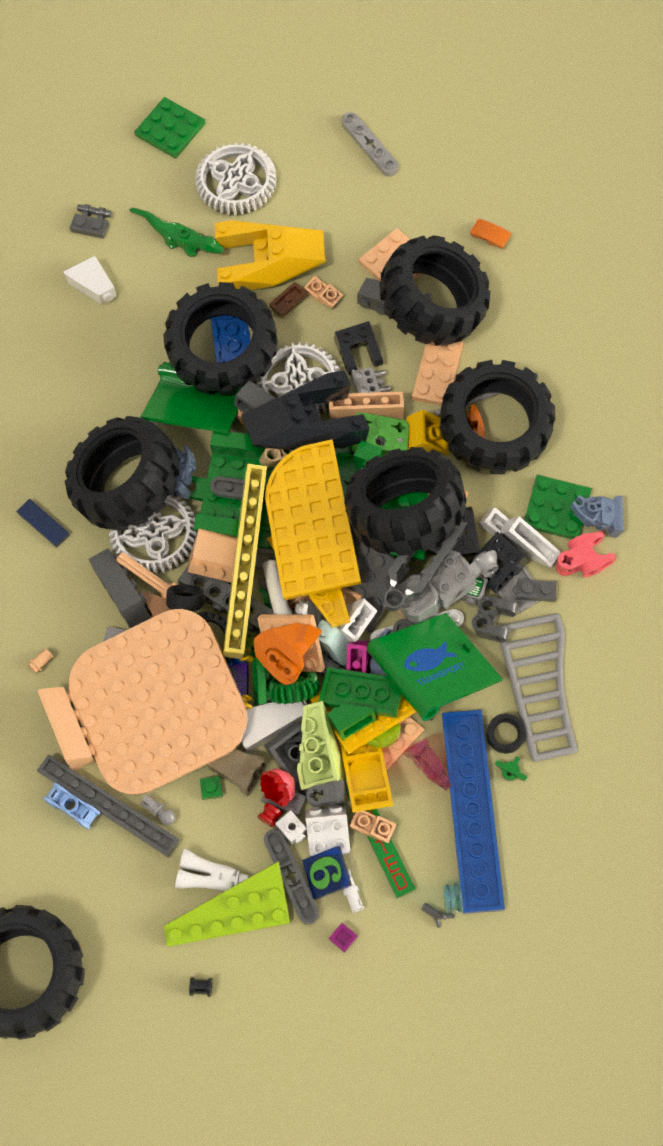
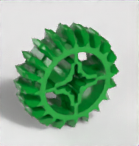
(304, 688)

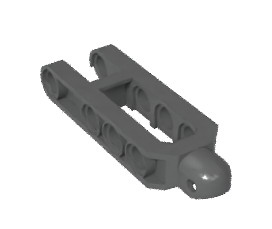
(396, 597)

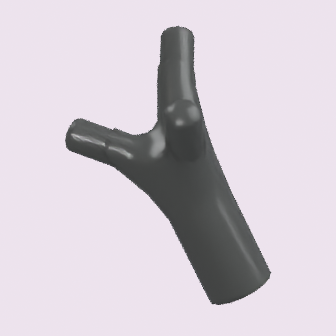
(437, 915)

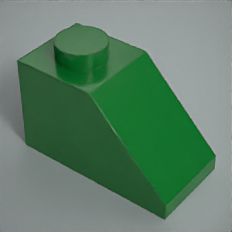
(350, 719)

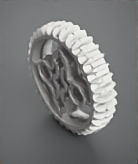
(235, 178)
(295, 354)
(160, 538)

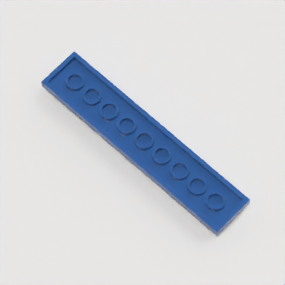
(472, 812)

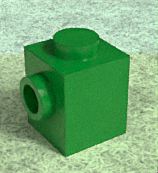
(366, 452)

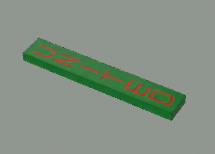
(390, 863)

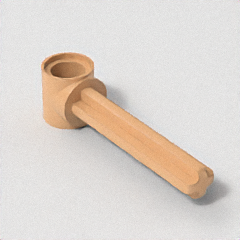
(144, 574)

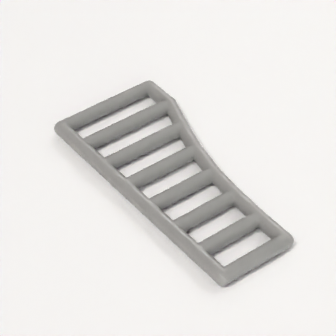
(521, 701)

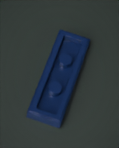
(42, 523)

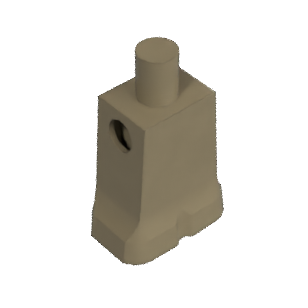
(240, 769)

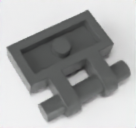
(88, 225)

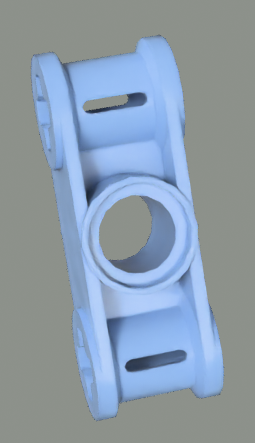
(82, 812)

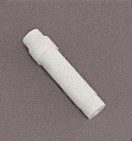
(271, 575)

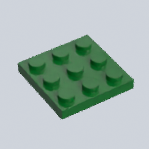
(169, 127)
(550, 507)

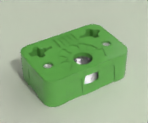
(385, 433)

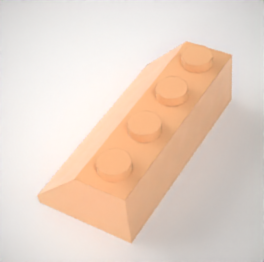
(67, 727)

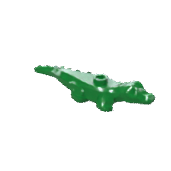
(178, 235)

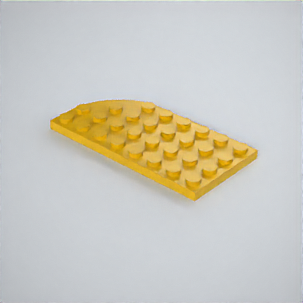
(310, 523)

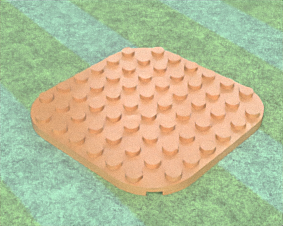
(157, 702)

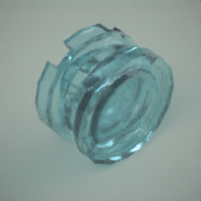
(453, 897)

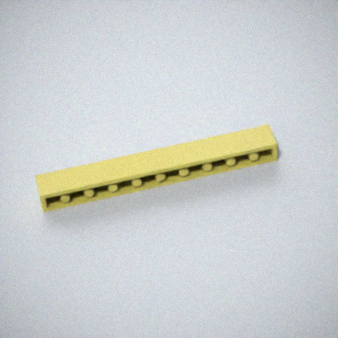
(244, 561)

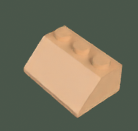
(213, 555)

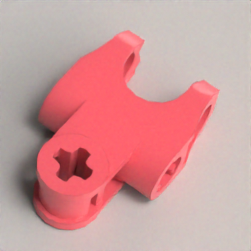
(583, 557)

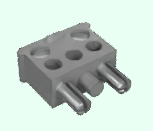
(365, 381)

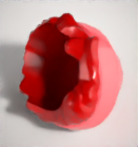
(278, 786)

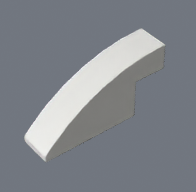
(521, 536)

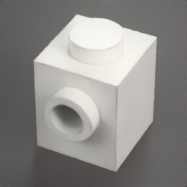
(292, 828)

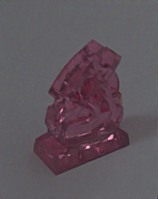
(428, 763)

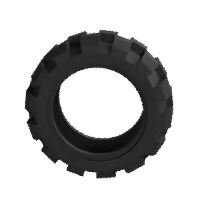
(450, 266)
(213, 302)
(502, 379)
(137, 496)
(412, 526)
(66, 975)

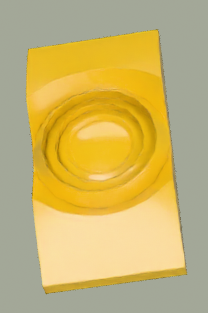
(367, 778)

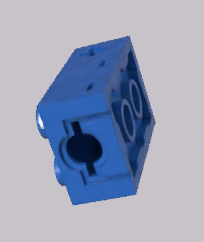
(230, 337)

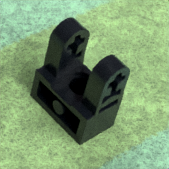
(355, 337)
(468, 543)
(509, 555)

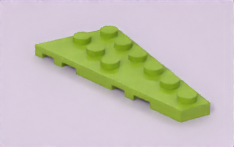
(242, 908)

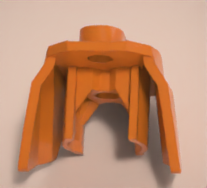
(283, 649)

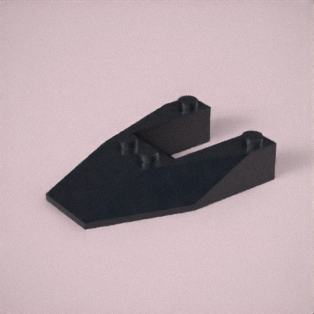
(295, 421)

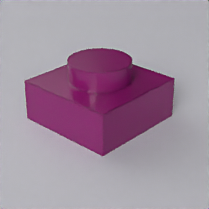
(343, 937)

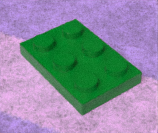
(260, 675)

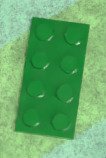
(362, 690)

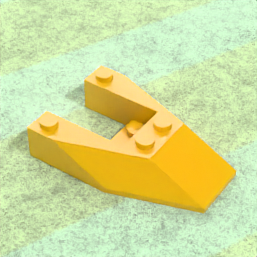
(278, 252)

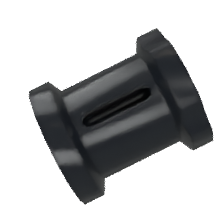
(200, 986)

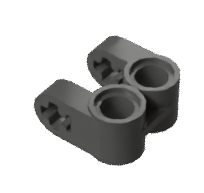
(499, 607)
(333, 792)

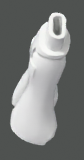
(220, 878)

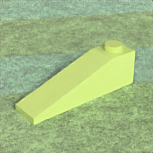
(319, 752)

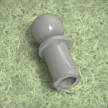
(167, 816)

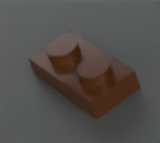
(288, 299)

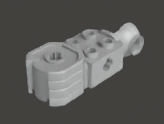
(450, 584)

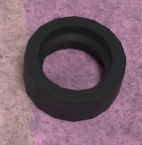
(184, 597)
(507, 718)

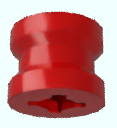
(269, 815)

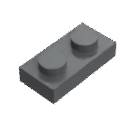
(536, 590)

